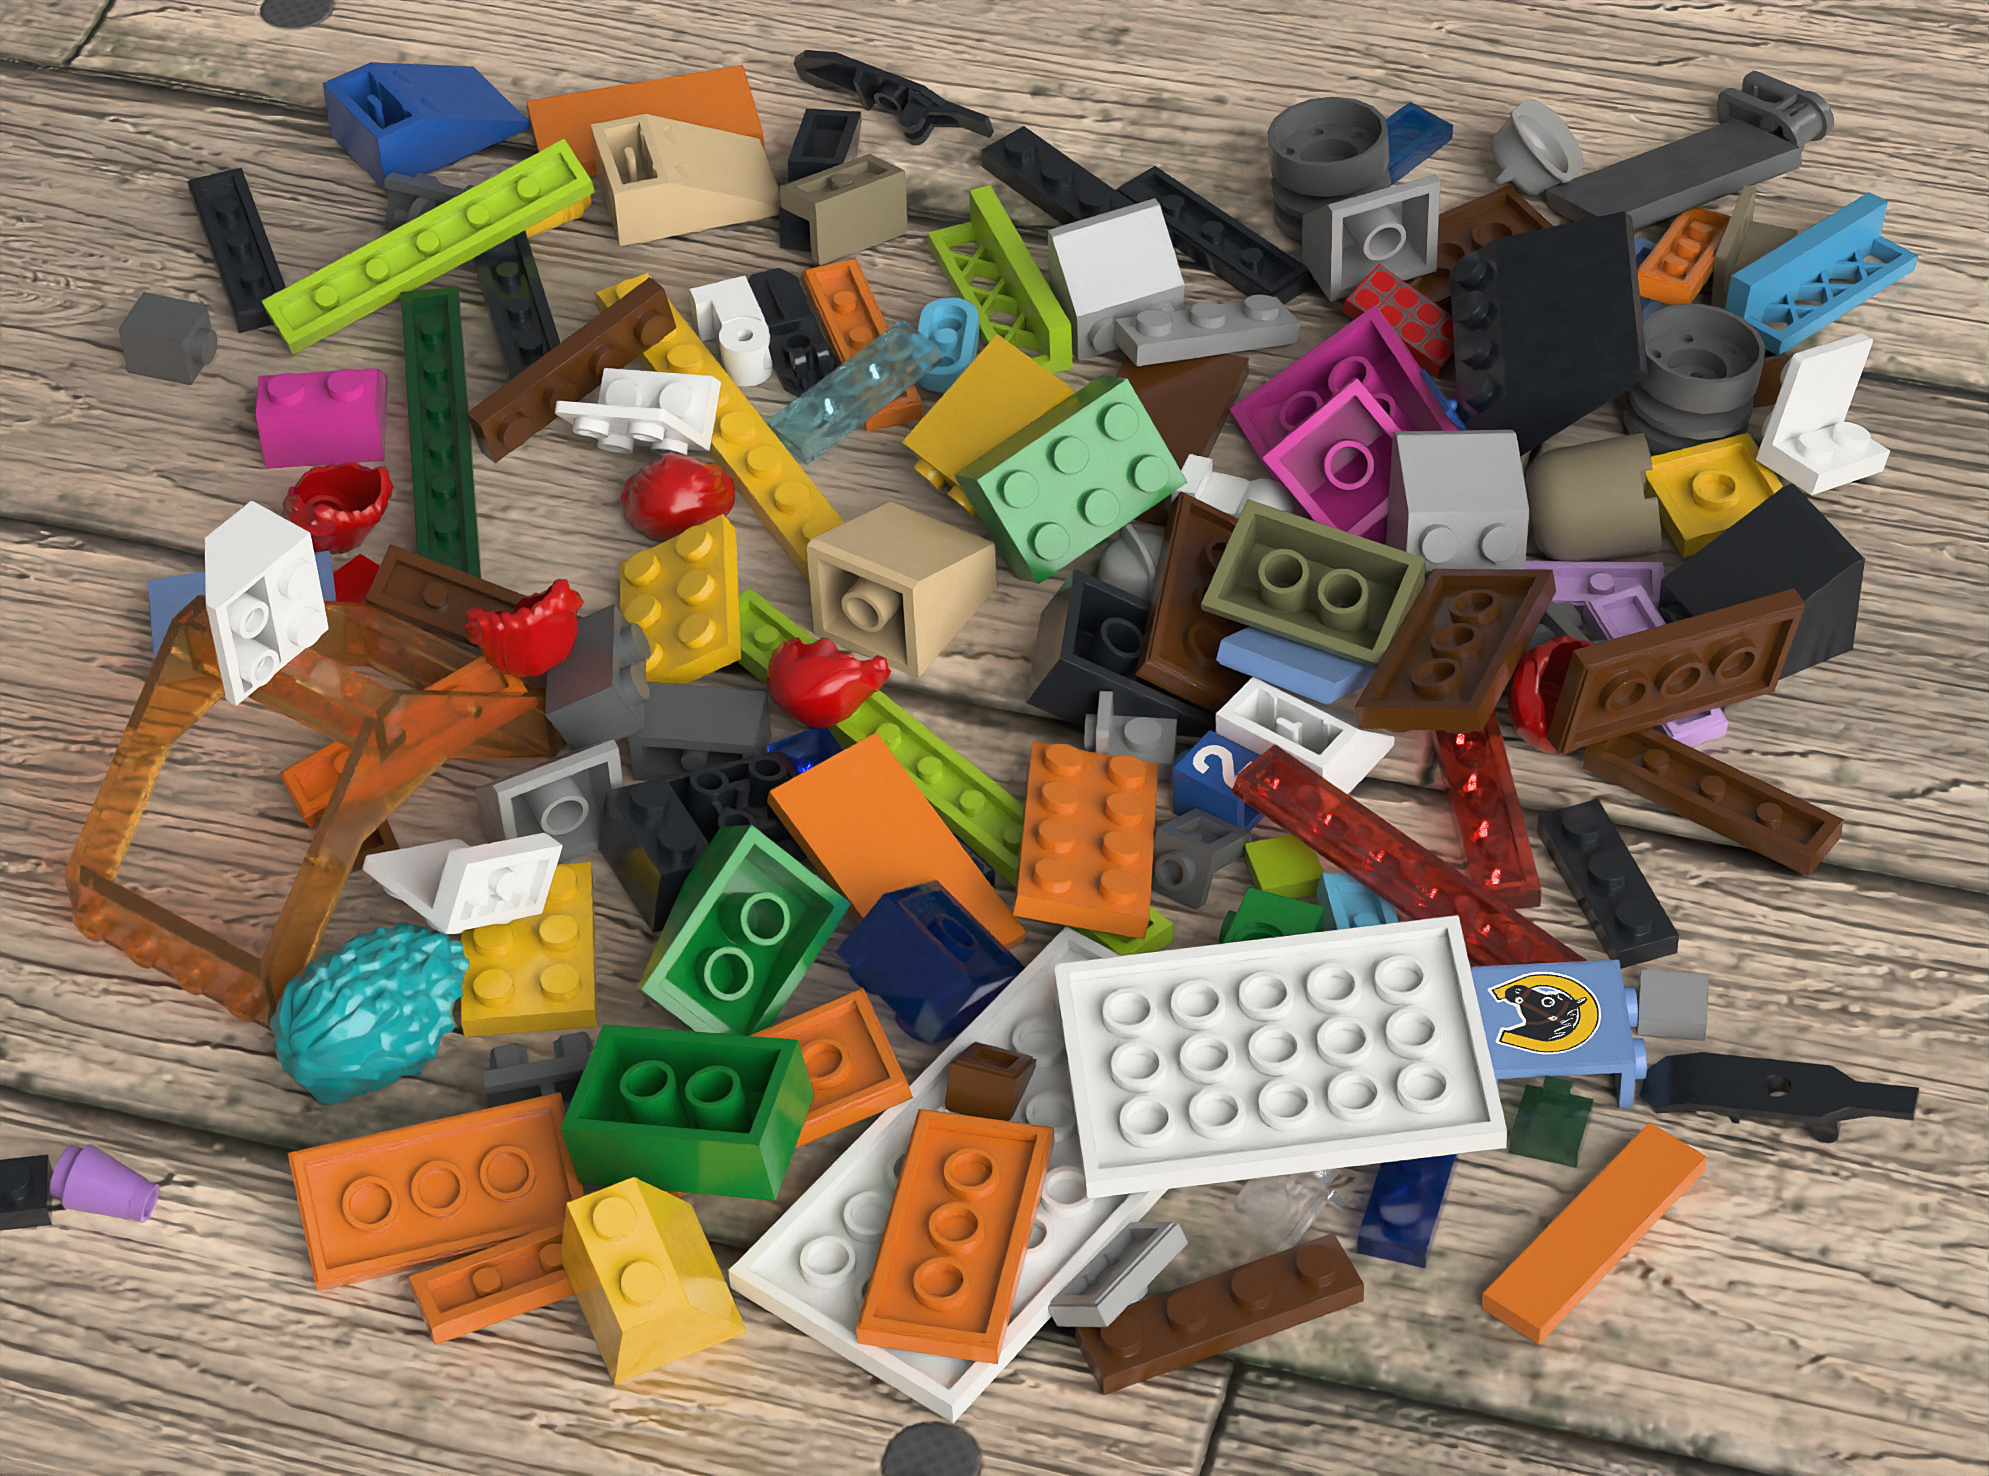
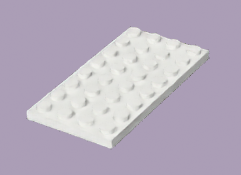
(824, 1247)

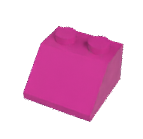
(322, 417)
(1339, 460)

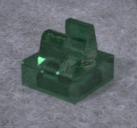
(1551, 1123)

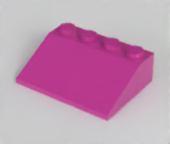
(1361, 350)

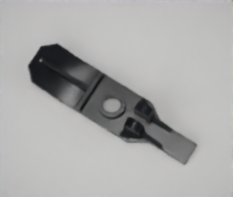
(917, 105)
(796, 341)
(1744, 1085)

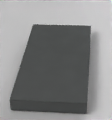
(1678, 175)

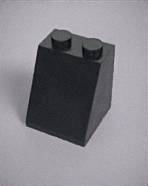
(1770, 551)

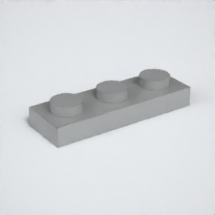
(1206, 330)

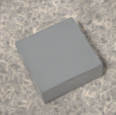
(1672, 1004)

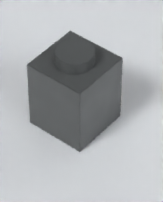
(167, 338)

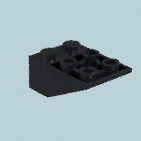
(664, 825)

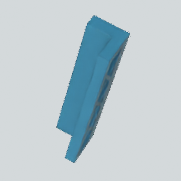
(1803, 270)

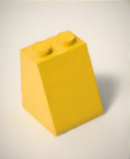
(979, 411)
(645, 1278)

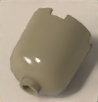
(1592, 501)

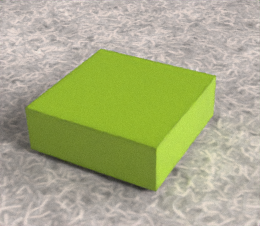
(1283, 866)

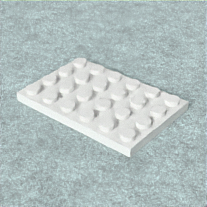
(1277, 1057)

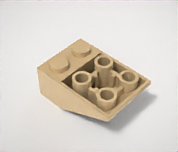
(679, 177)

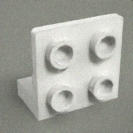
(648, 410)
(1807, 429)
(469, 885)

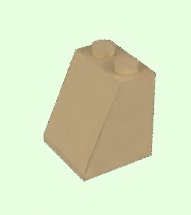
(897, 584)

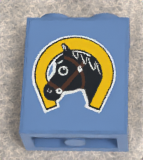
(1561, 1022)

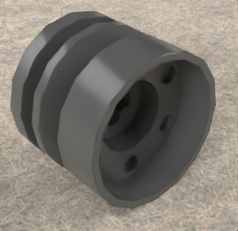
(1325, 155)
(1698, 380)

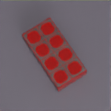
(1415, 318)

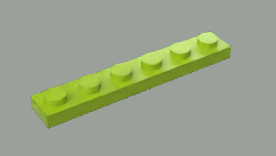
(428, 246)

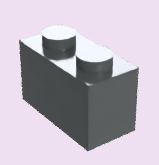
(602, 682)
(698, 729)

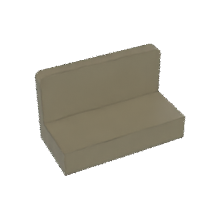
(849, 206)
(1743, 244)

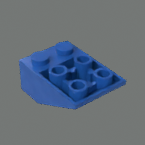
(416, 116)

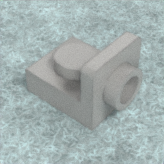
(1141, 737)

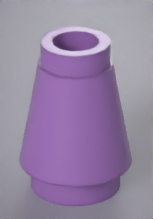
(101, 1185)

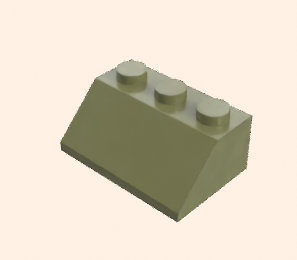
(1314, 584)

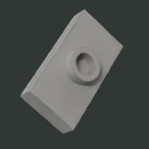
(1117, 1275)

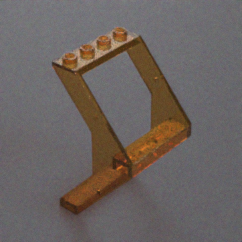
(394, 747)

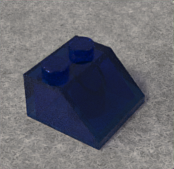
(928, 961)

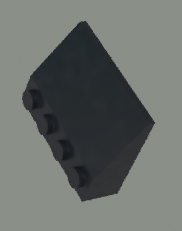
(1547, 327)

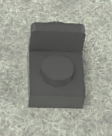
(1190, 852)

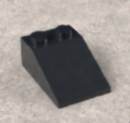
(1093, 644)

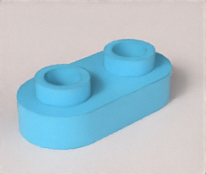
(955, 329)

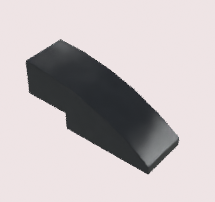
(821, 143)

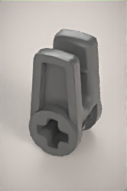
(1777, 109)

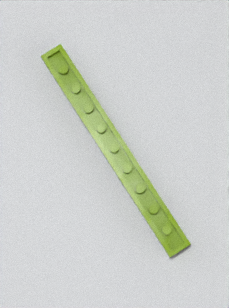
(956, 789)

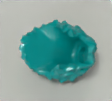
(369, 1011)

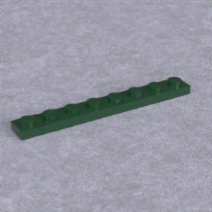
(440, 429)

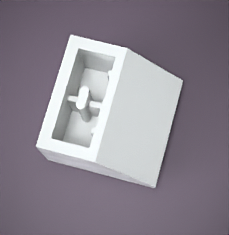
(260, 597)
(1304, 728)

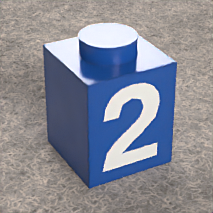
(1206, 778)

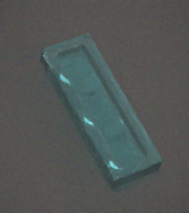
(855, 391)

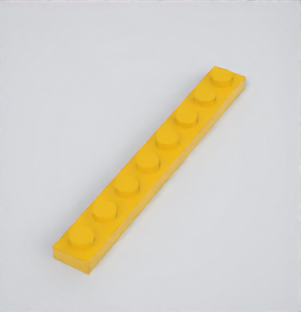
(743, 441)

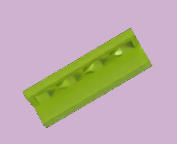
(1020, 285)

